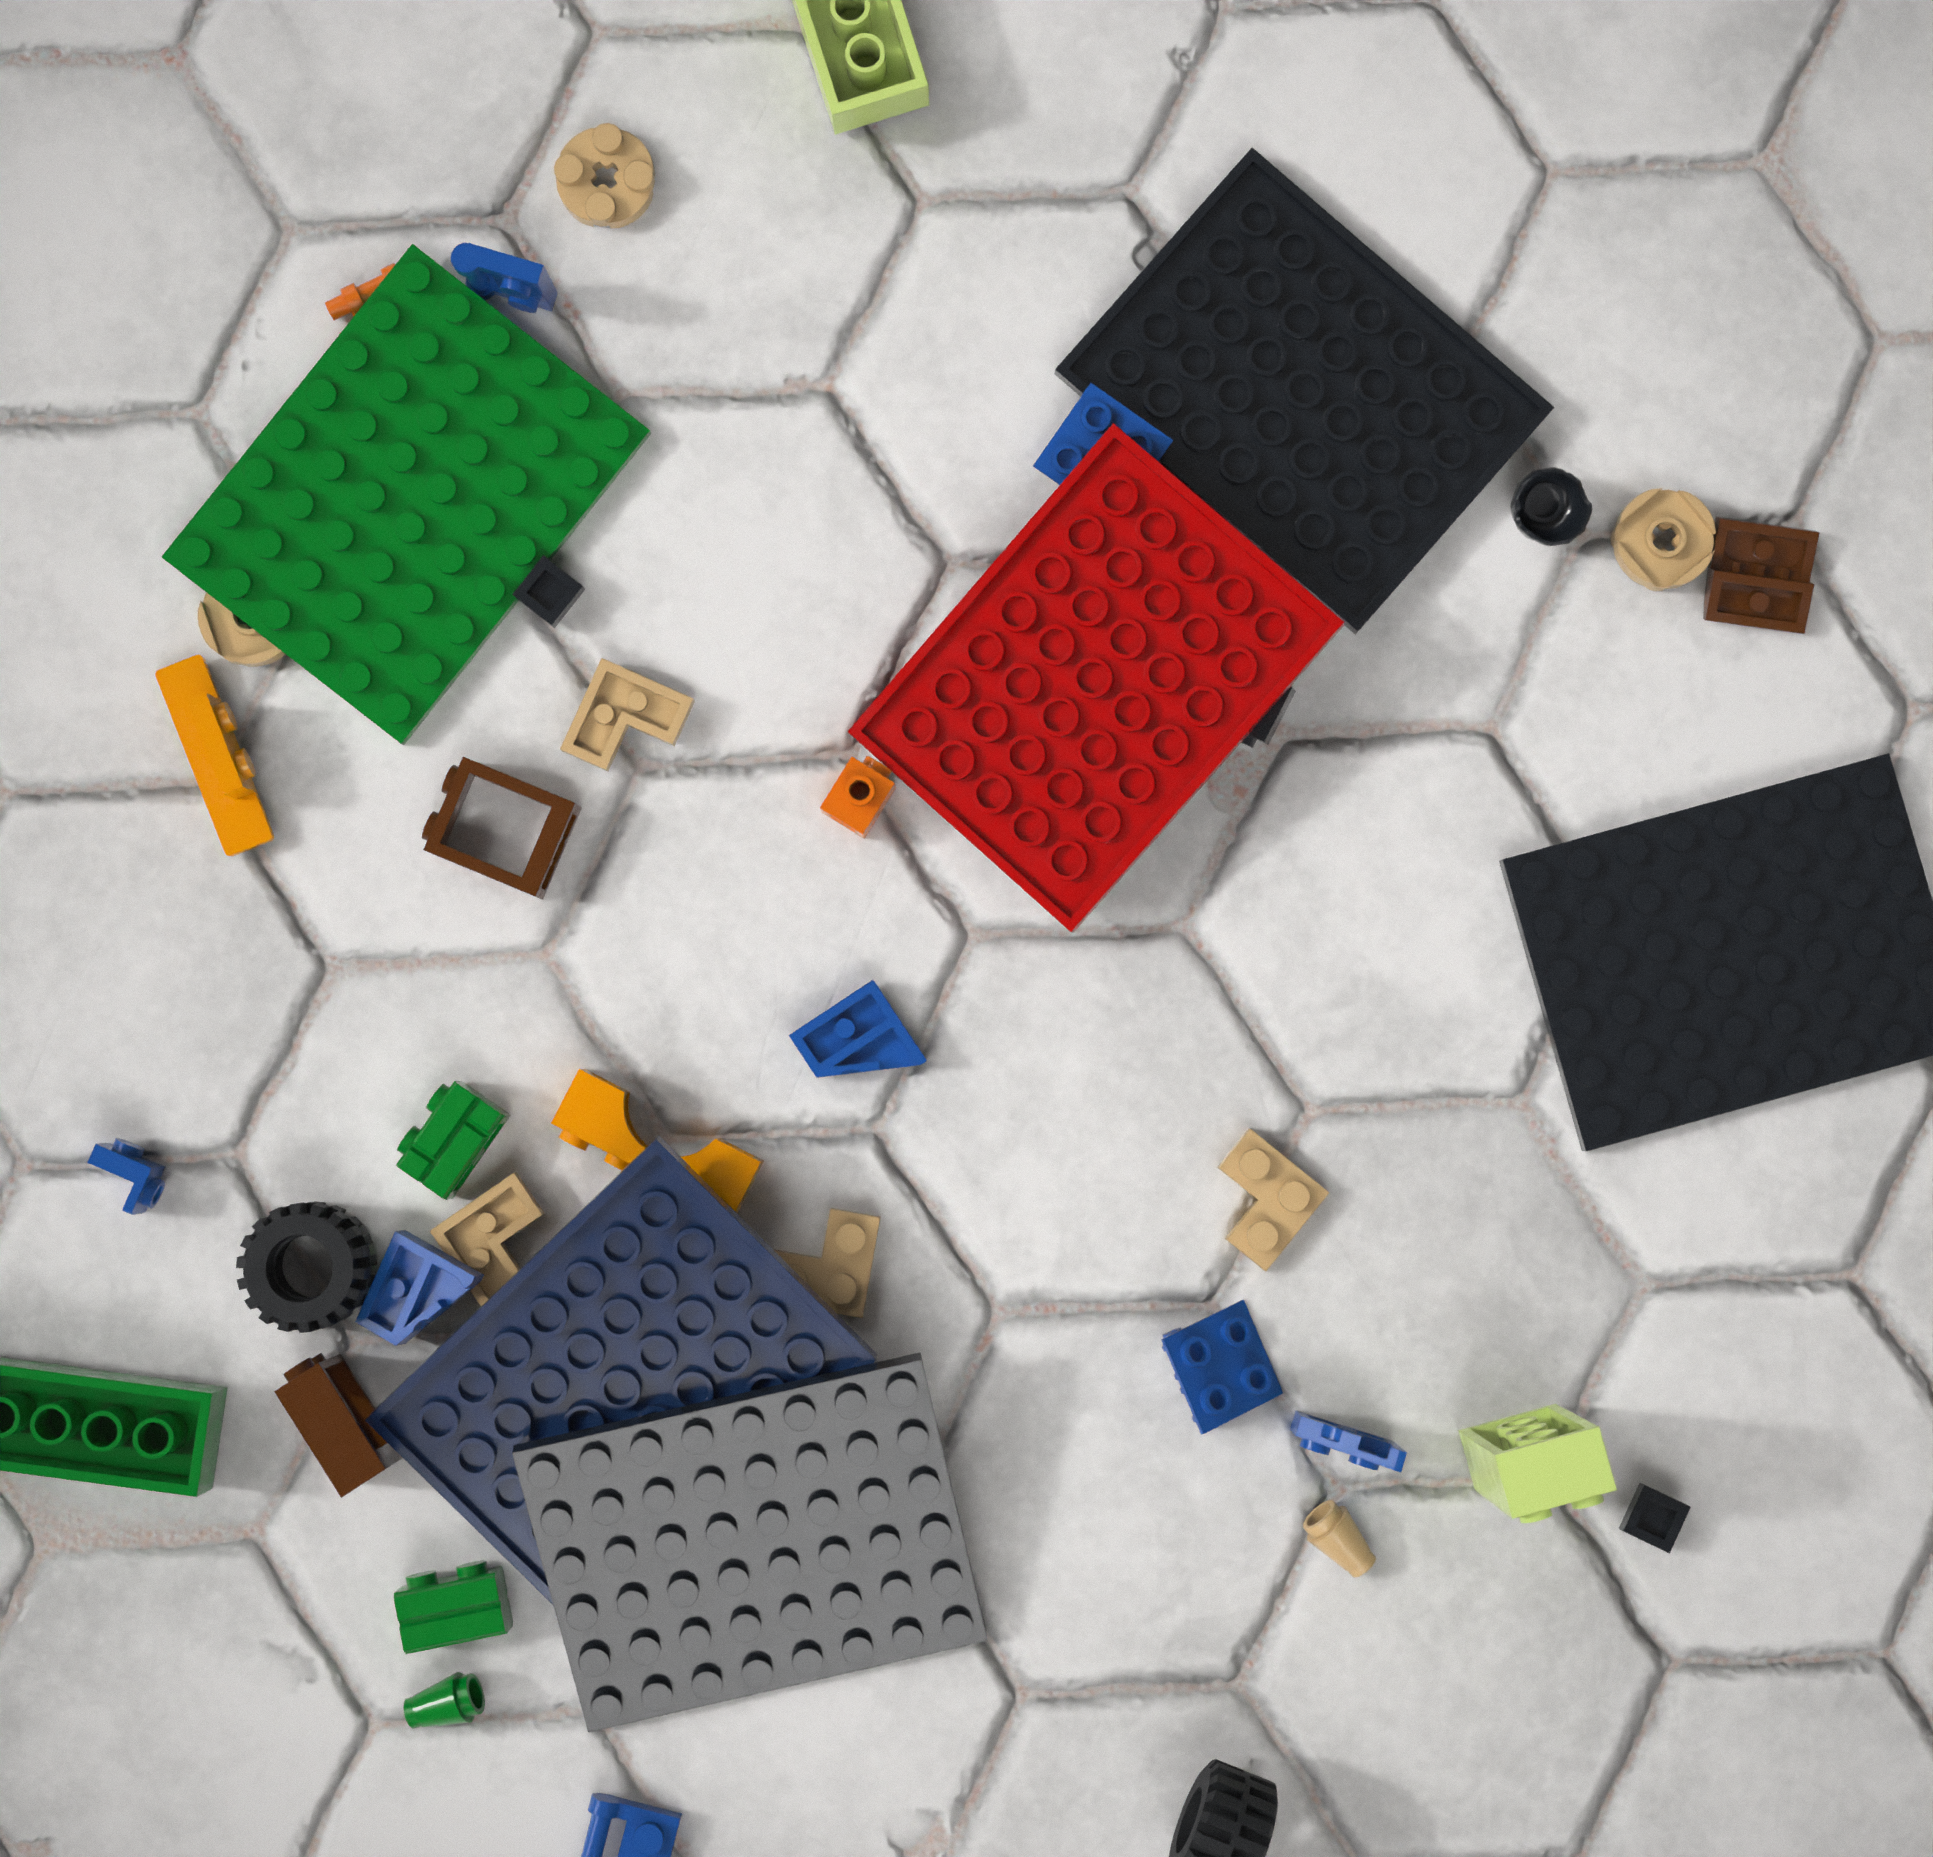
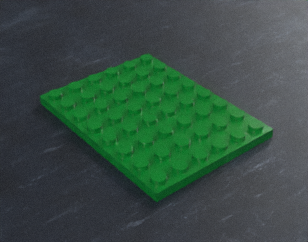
(406, 494)

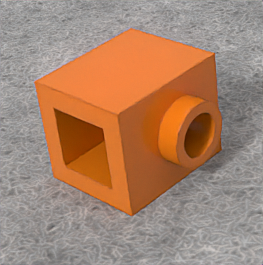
(859, 795)

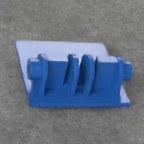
(1086, 425)
(1221, 1366)

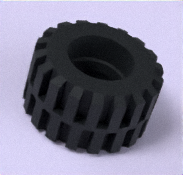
(265, 1274)
(1226, 1814)

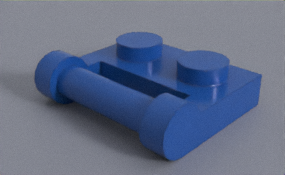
(504, 275)
(647, 1832)

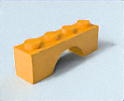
(600, 1116)

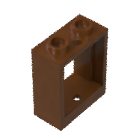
(547, 848)
(331, 1417)

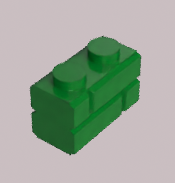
(451, 1139)
(452, 1607)

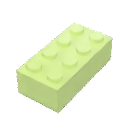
(863, 59)
(1538, 1462)

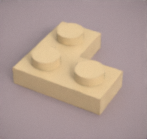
(620, 701)
(1282, 1196)
(481, 1228)
(845, 1264)

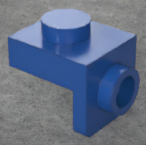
(126, 1161)

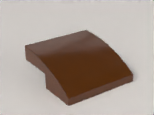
(1760, 575)

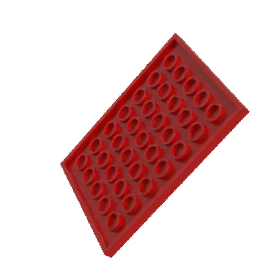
(1095, 677)

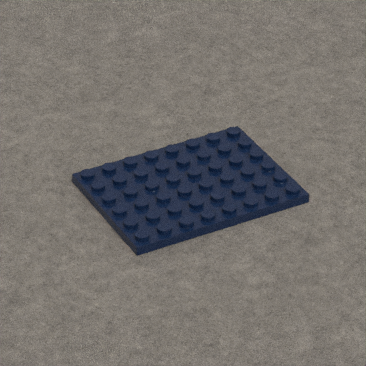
(619, 1316)

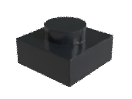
(548, 591)
(1654, 1517)

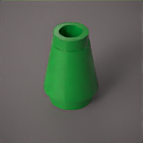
(446, 1702)

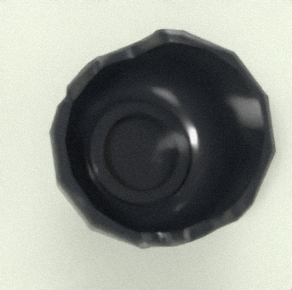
(1550, 507)

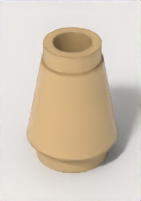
(1338, 1537)

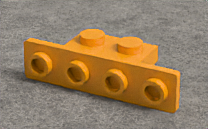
(214, 754)

